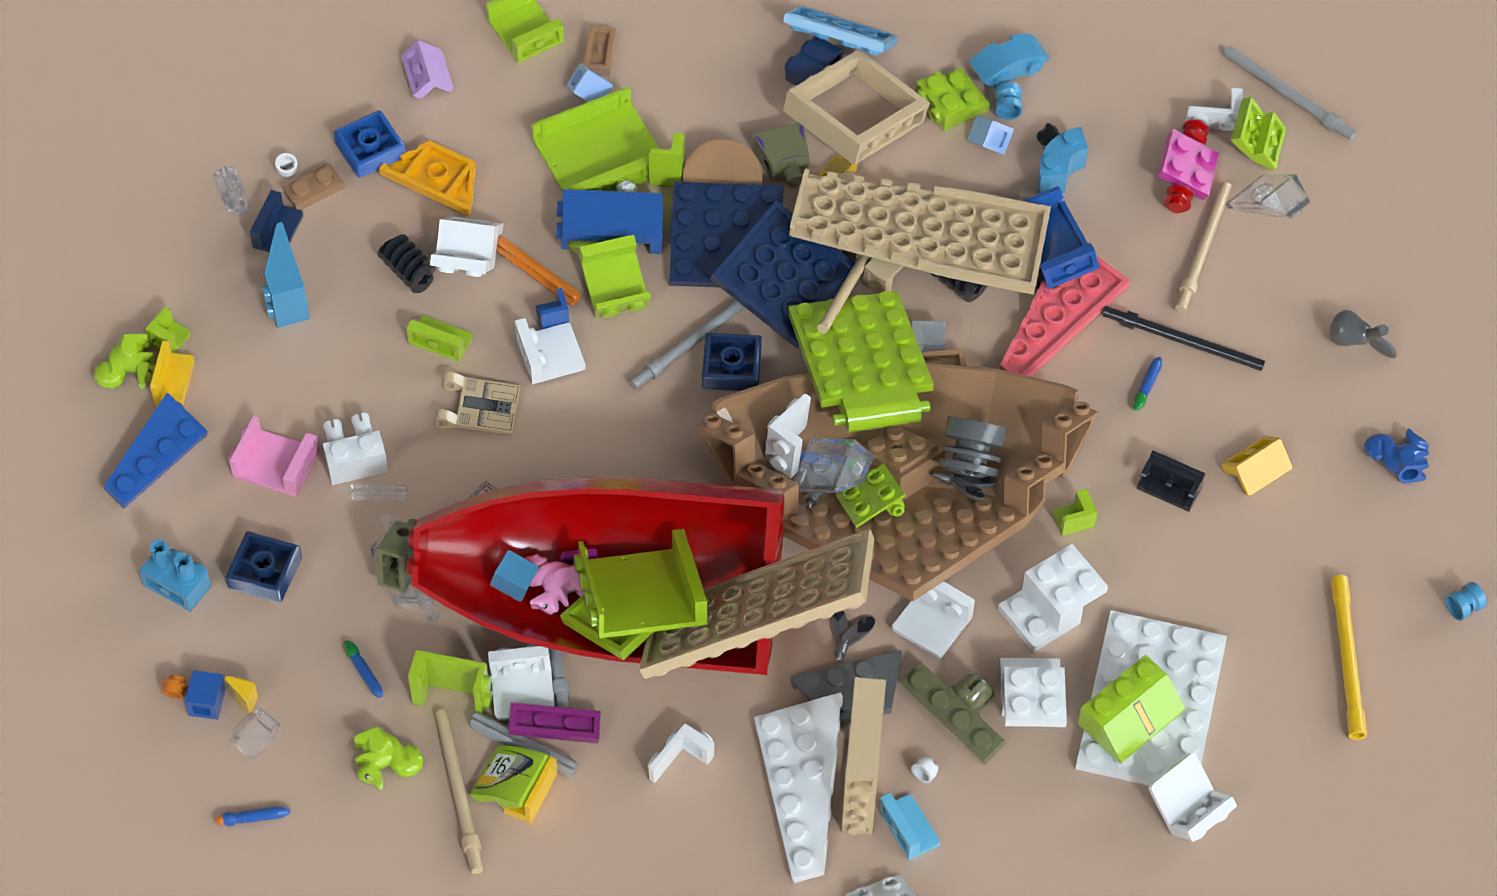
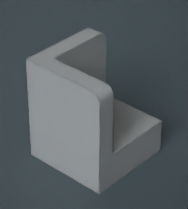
(930, 335)

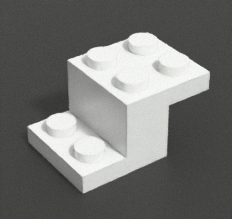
(466, 245)
(1052, 598)
(1033, 692)

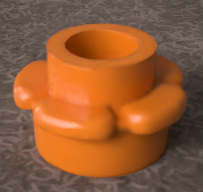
(174, 686)

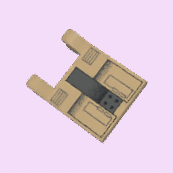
(482, 405)

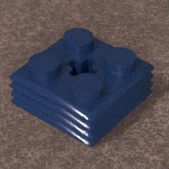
(724, 348)
(248, 570)

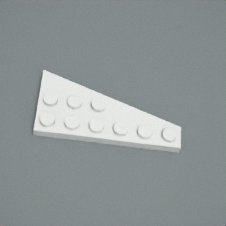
(801, 771)

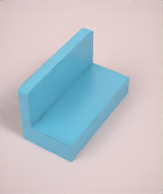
(908, 825)

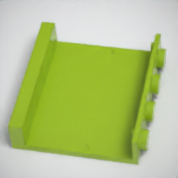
(596, 144)
(642, 590)

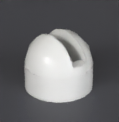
(284, 161)
(925, 769)

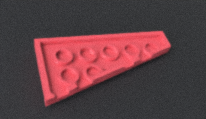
(1060, 315)

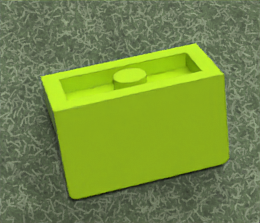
(667, 165)
(438, 337)

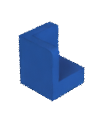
(554, 312)
(205, 695)

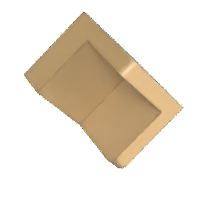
(879, 274)

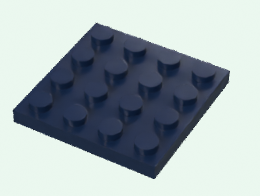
(710, 224)
(780, 271)

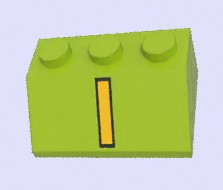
(1131, 709)

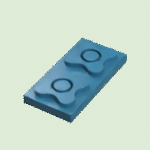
(848, 32)

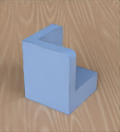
(588, 83)
(990, 134)

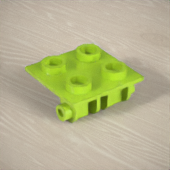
(873, 496)

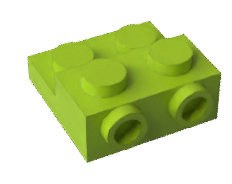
(951, 98)

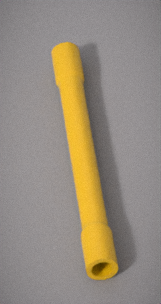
(1355, 712)

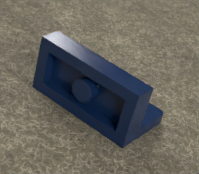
(270, 214)

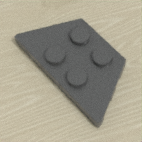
(842, 679)

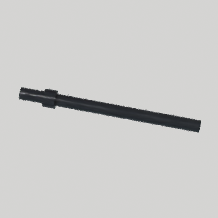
(1132, 320)

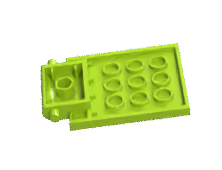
(864, 361)

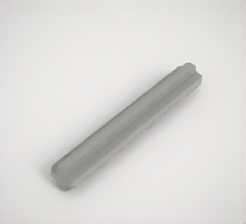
(499, 733)

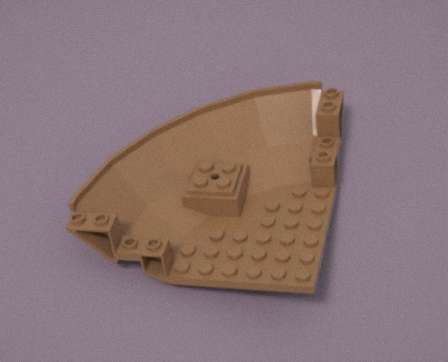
(939, 524)

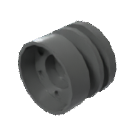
(972, 447)

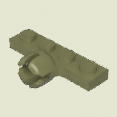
(957, 707)

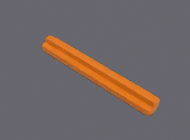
(536, 270)

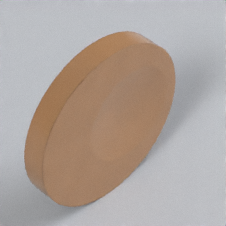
(723, 163)

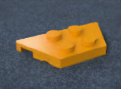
(436, 174)

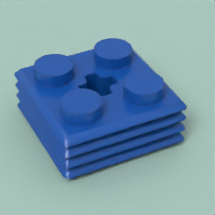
(369, 143)

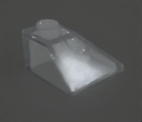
(1272, 196)
(833, 465)

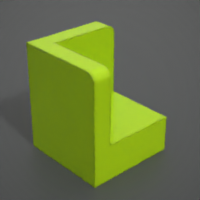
(166, 329)
(1076, 516)

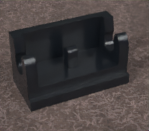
(1171, 481)

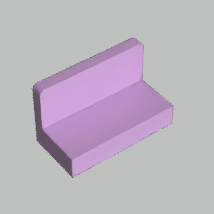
(426, 69)

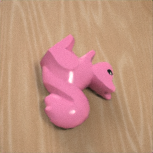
(557, 580)

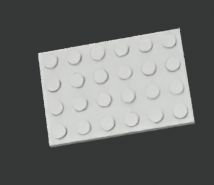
(1193, 665)

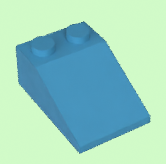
(284, 286)

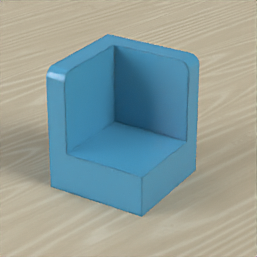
(514, 575)

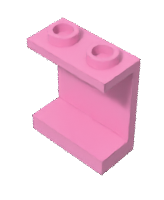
(273, 459)

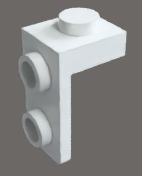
(1217, 117)
(694, 742)

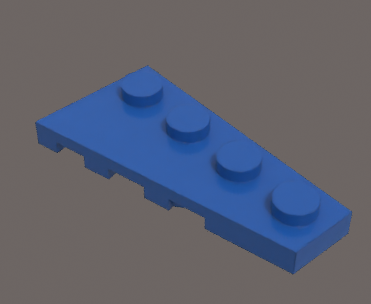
(160, 445)

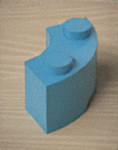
(1009, 60)
(1061, 158)

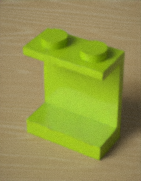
(524, 27)
(614, 277)
(451, 674)

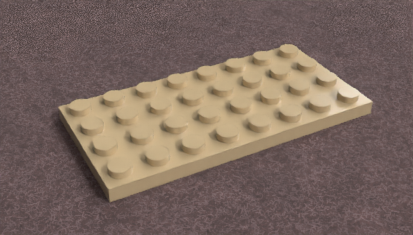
(768, 602)

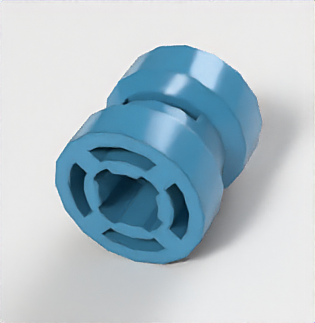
(1008, 100)
(1467, 600)

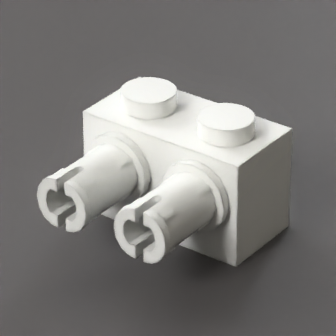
(356, 455)

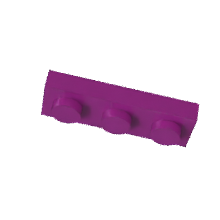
(554, 723)

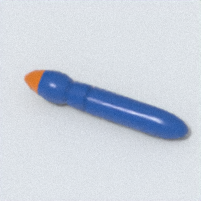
(249, 816)

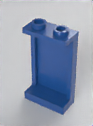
(610, 215)
(1065, 247)

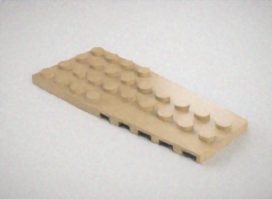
(934, 231)

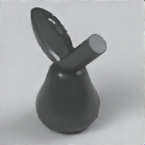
(1350, 330)

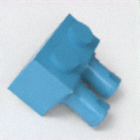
(174, 576)

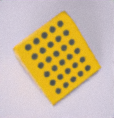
(838, 165)
(242, 691)

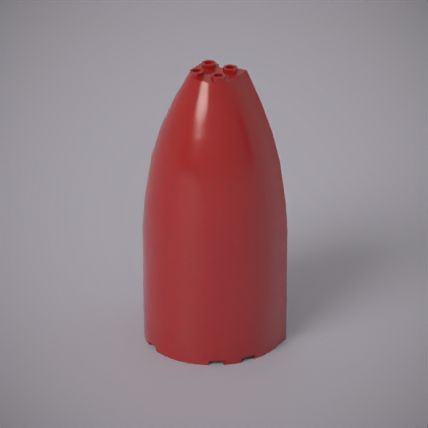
(464, 543)

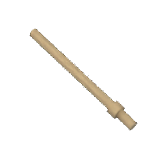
(1189, 285)
(843, 293)
(470, 840)

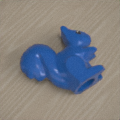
(1403, 460)

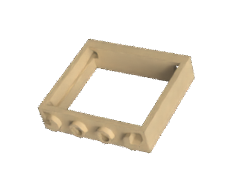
(837, 136)
(863, 756)

